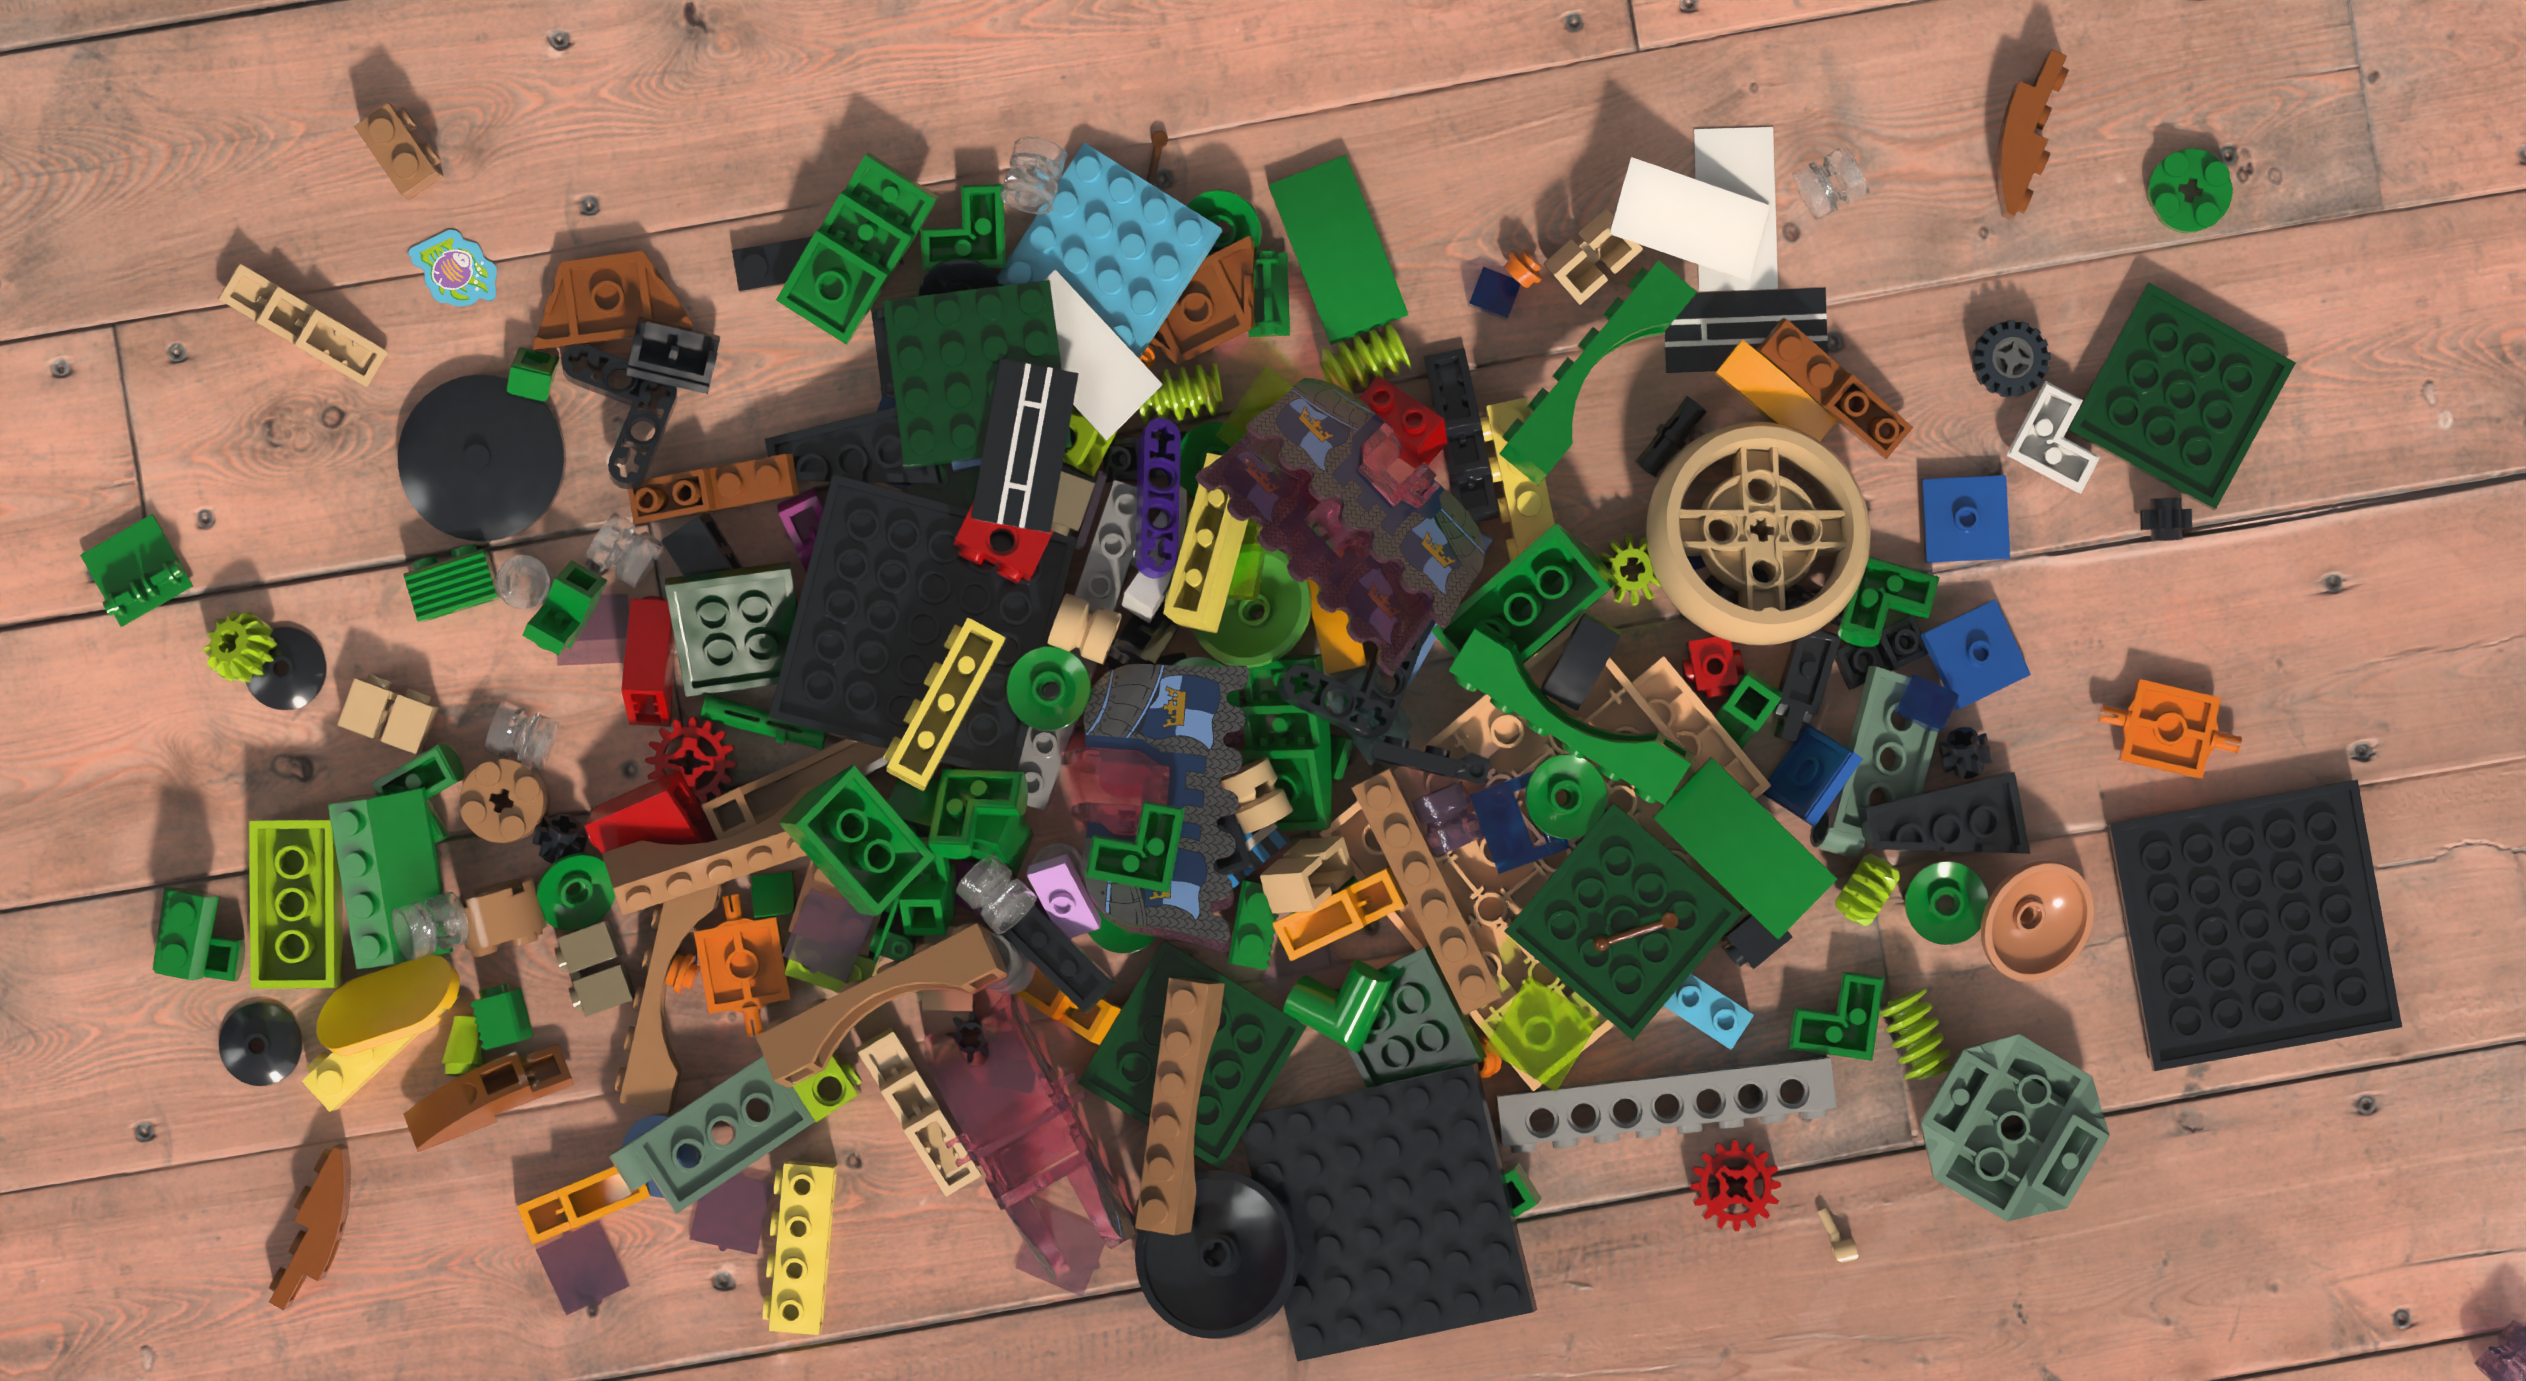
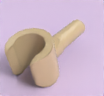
(1842, 1250)

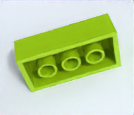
(294, 905)

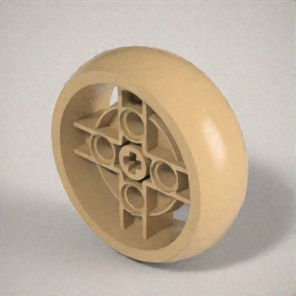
(1835, 532)

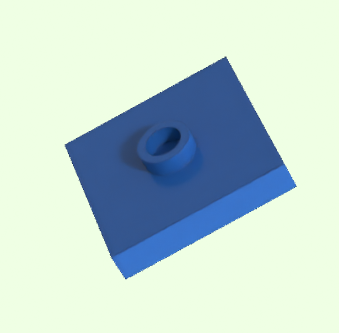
(1965, 519)
(1975, 654)
(1811, 775)

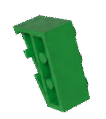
(998, 835)

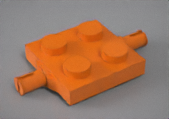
(2169, 728)
(742, 965)

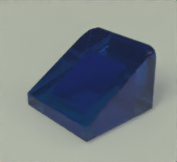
(1494, 293)
(1927, 704)

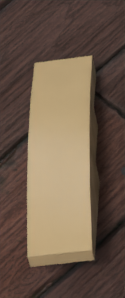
(302, 325)
(917, 1110)

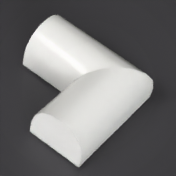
(2042, 442)

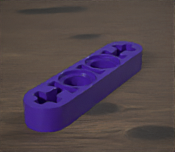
(1161, 498)

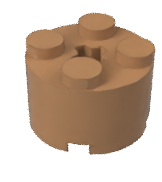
(483, 812)
(503, 914)

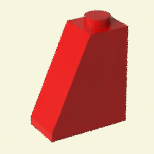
(649, 663)
(653, 813)

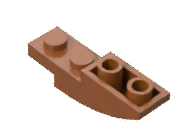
(2019, 148)
(1834, 389)
(713, 489)
(485, 1091)
(324, 1213)

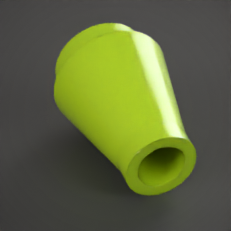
(462, 1048)

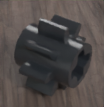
(2166, 519)
(1965, 752)
(559, 837)
(959, 1035)

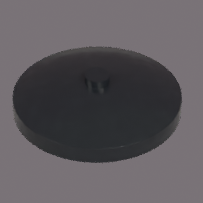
(481, 459)
(1230, 1267)

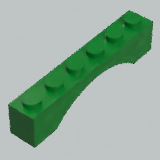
(1647, 312)
(1643, 760)

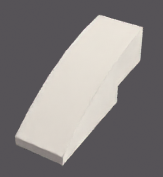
(1147, 594)

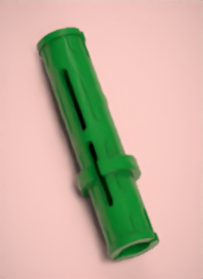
(716, 710)

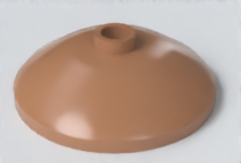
(2049, 931)

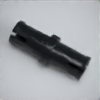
(1670, 436)

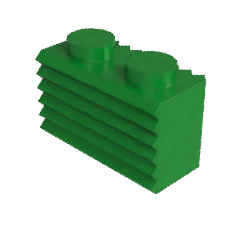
(451, 584)
(1252, 928)
(186, 934)
(501, 1016)

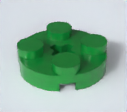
(2210, 177)

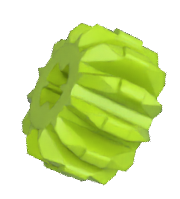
(1621, 560)
(239, 646)
(1867, 889)

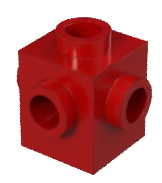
(1696, 670)

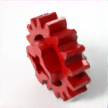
(693, 741)
(1721, 1199)

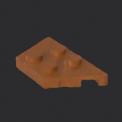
(603, 299)
(1212, 306)

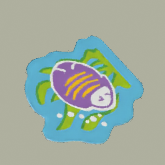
(455, 269)

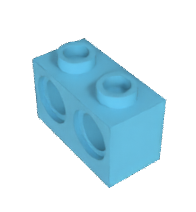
(1709, 1011)

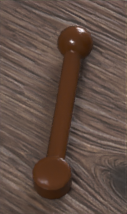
(1159, 140)
(1668, 920)

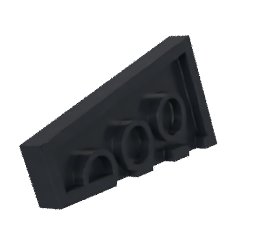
(854, 448)
(1953, 818)

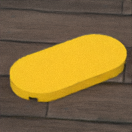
(387, 1005)

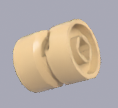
(1084, 628)
(1269, 803)

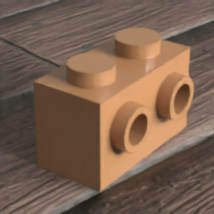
(398, 150)

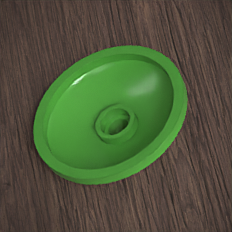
(1262, 641)

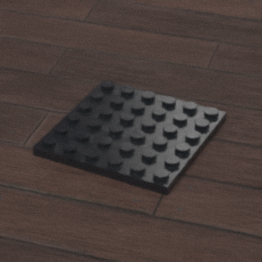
(878, 616)
(2254, 925)
(1393, 1212)

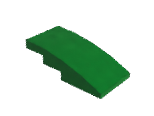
(857, 248)
(1338, 249)
(1292, 741)
(1744, 848)

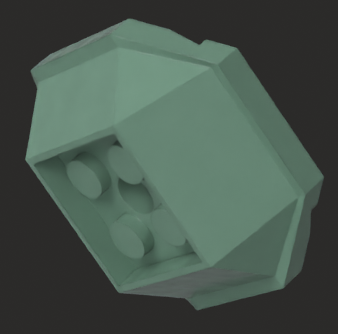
(2057, 1137)

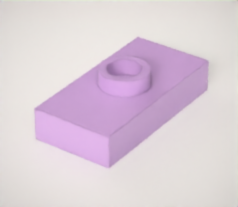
(1064, 896)

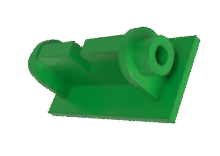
(1271, 295)

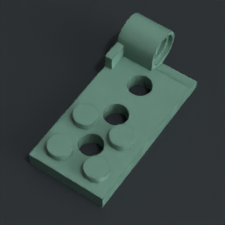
(1841, 825)
(655, 1151)

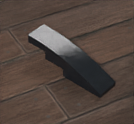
(1465, 447)

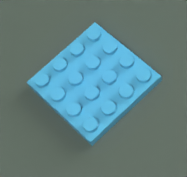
(1115, 245)

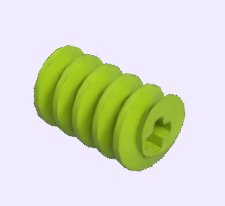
(1364, 359)
(1184, 394)
(1916, 1035)

